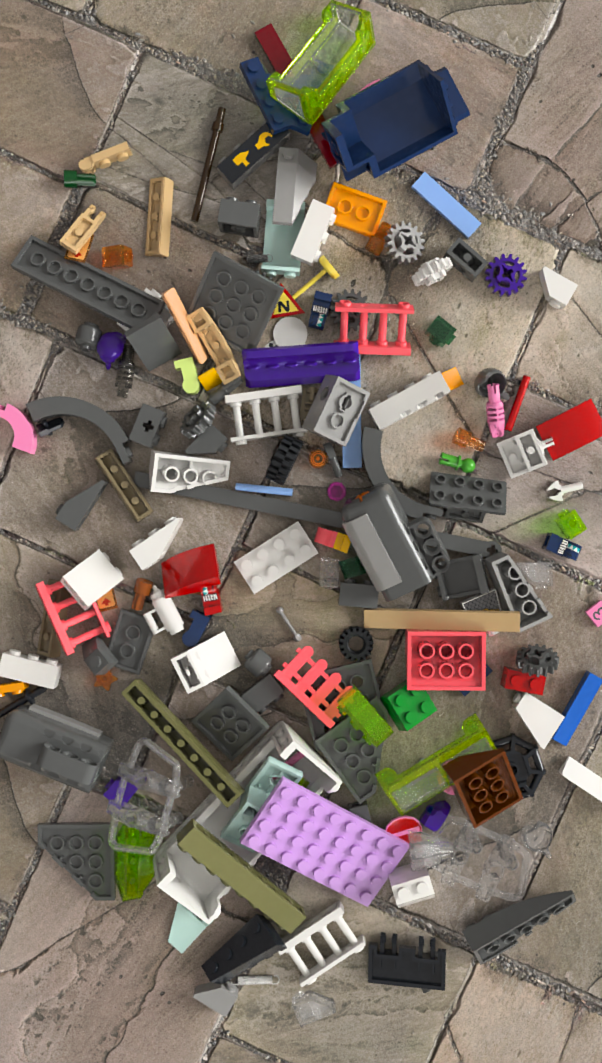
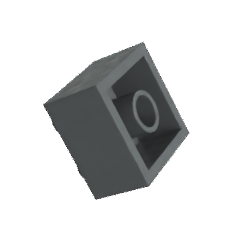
(239, 217)

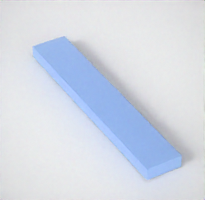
(353, 451)

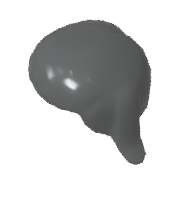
(490, 376)

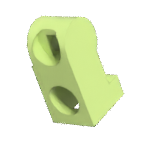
(191, 382)

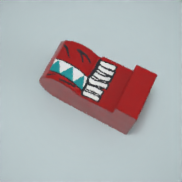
(211, 600)

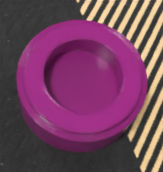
(336, 491)

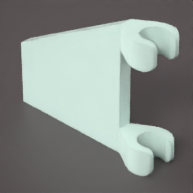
(185, 928)

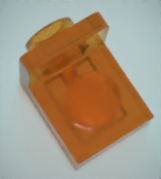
(117, 256)

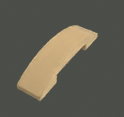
(215, 344)

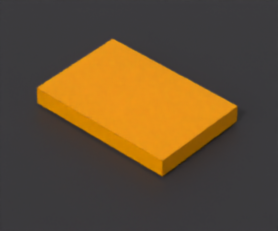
(356, 209)

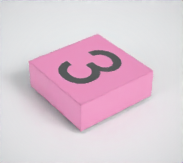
(595, 613)

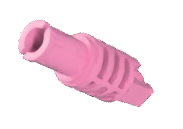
(495, 411)

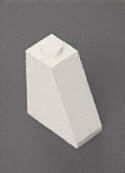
(537, 716)

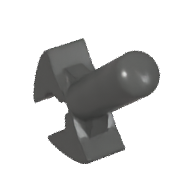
(333, 460)

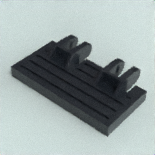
(406, 967)

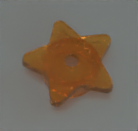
(106, 684)

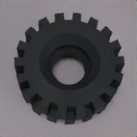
(284, 459)

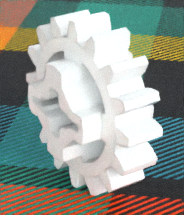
(432, 271)

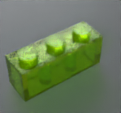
(364, 716)

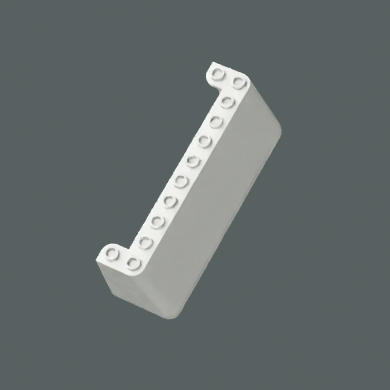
(191, 882)

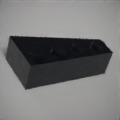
(245, 949)

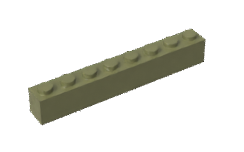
(183, 742)
(240, 876)

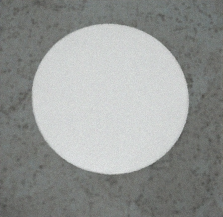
(290, 332)

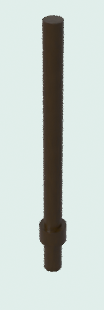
(217, 128)

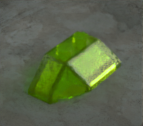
(132, 870)

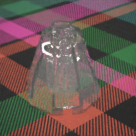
(427, 849)

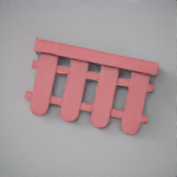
(304, 683)

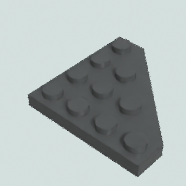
(352, 755)
(84, 853)

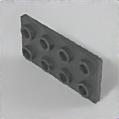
(467, 496)

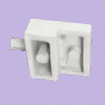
(523, 453)

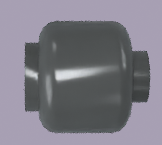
(88, 336)
(258, 662)

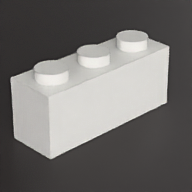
(313, 232)
(30, 669)

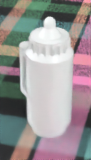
(167, 612)

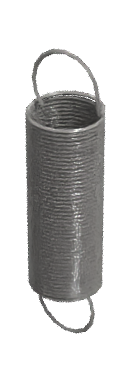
(257, 258)

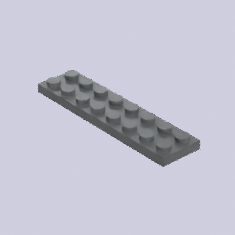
(86, 284)

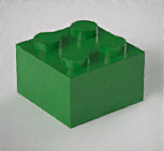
(407, 706)

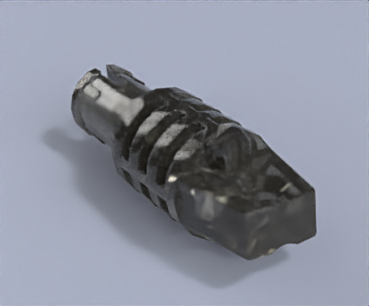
(125, 372)

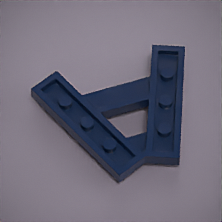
(276, 116)

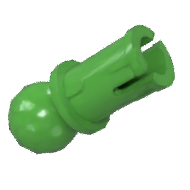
(466, 465)

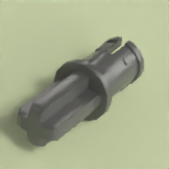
(223, 390)

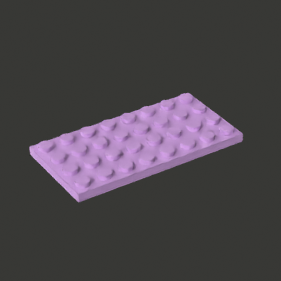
(324, 842)

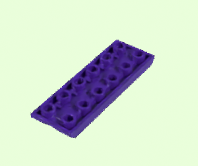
(300, 364)

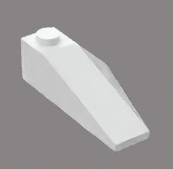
(177, 471)

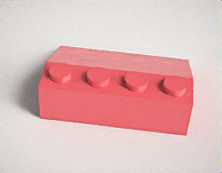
(445, 660)

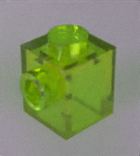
(570, 523)

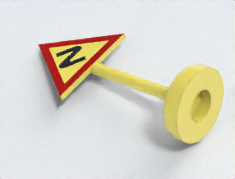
(287, 305)

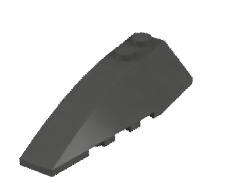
(502, 929)

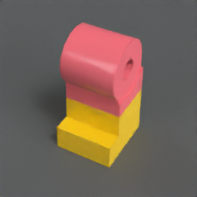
(332, 539)

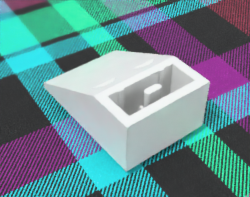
(154, 548)
(205, 662)

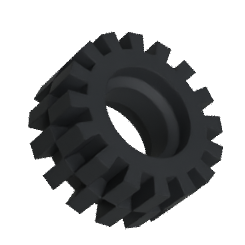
(367, 643)

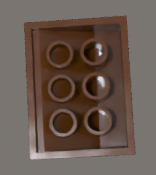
(483, 784)

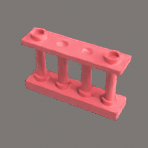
(381, 345)
(61, 626)

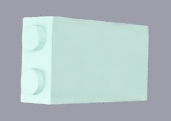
(279, 243)

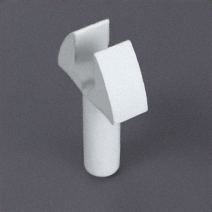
(563, 489)

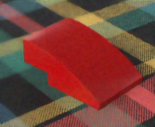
(572, 429)
(190, 571)

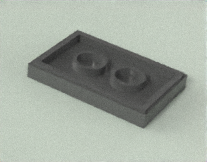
(153, 342)
(130, 641)

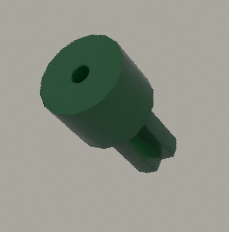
(72, 179)

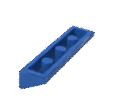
(577, 707)

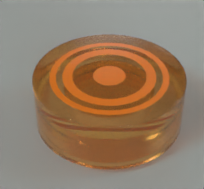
(318, 458)

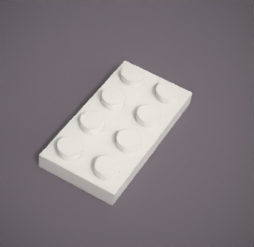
(276, 557)

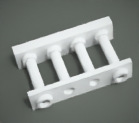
(254, 399)
(319, 924)

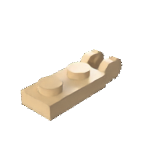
(104, 158)
(81, 230)

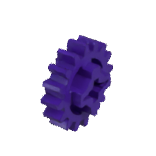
(509, 281)

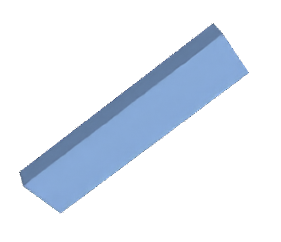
(446, 205)

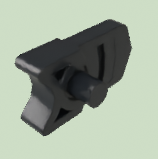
(47, 428)

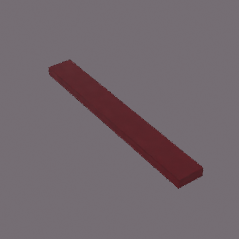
(280, 62)

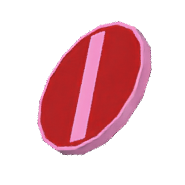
(400, 825)

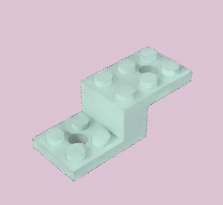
(255, 795)

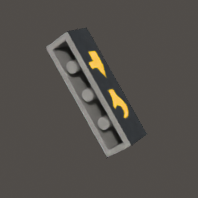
(251, 154)

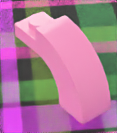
(24, 430)

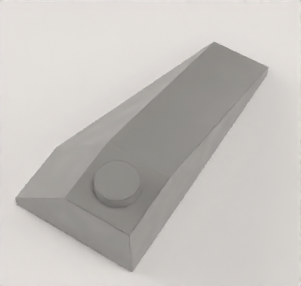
(293, 182)

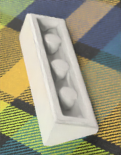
(582, 777)

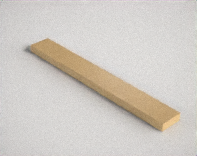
(442, 619)

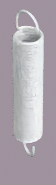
(249, 980)

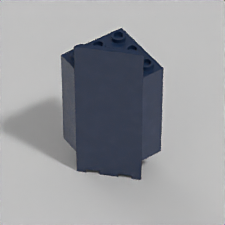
(394, 120)

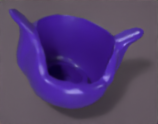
(110, 347)

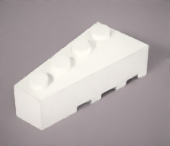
(413, 398)

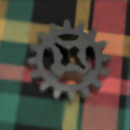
(354, 317)
(198, 419)
(537, 660)

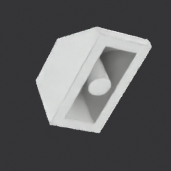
(556, 288)

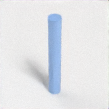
(264, 489)

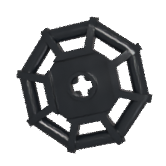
(521, 763)

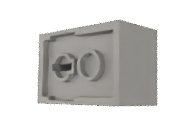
(336, 410)

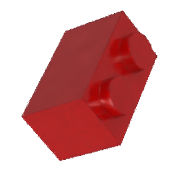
(516, 680)

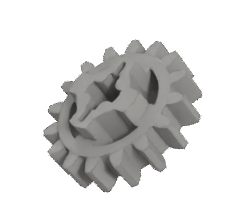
(404, 243)

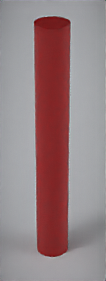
(517, 403)

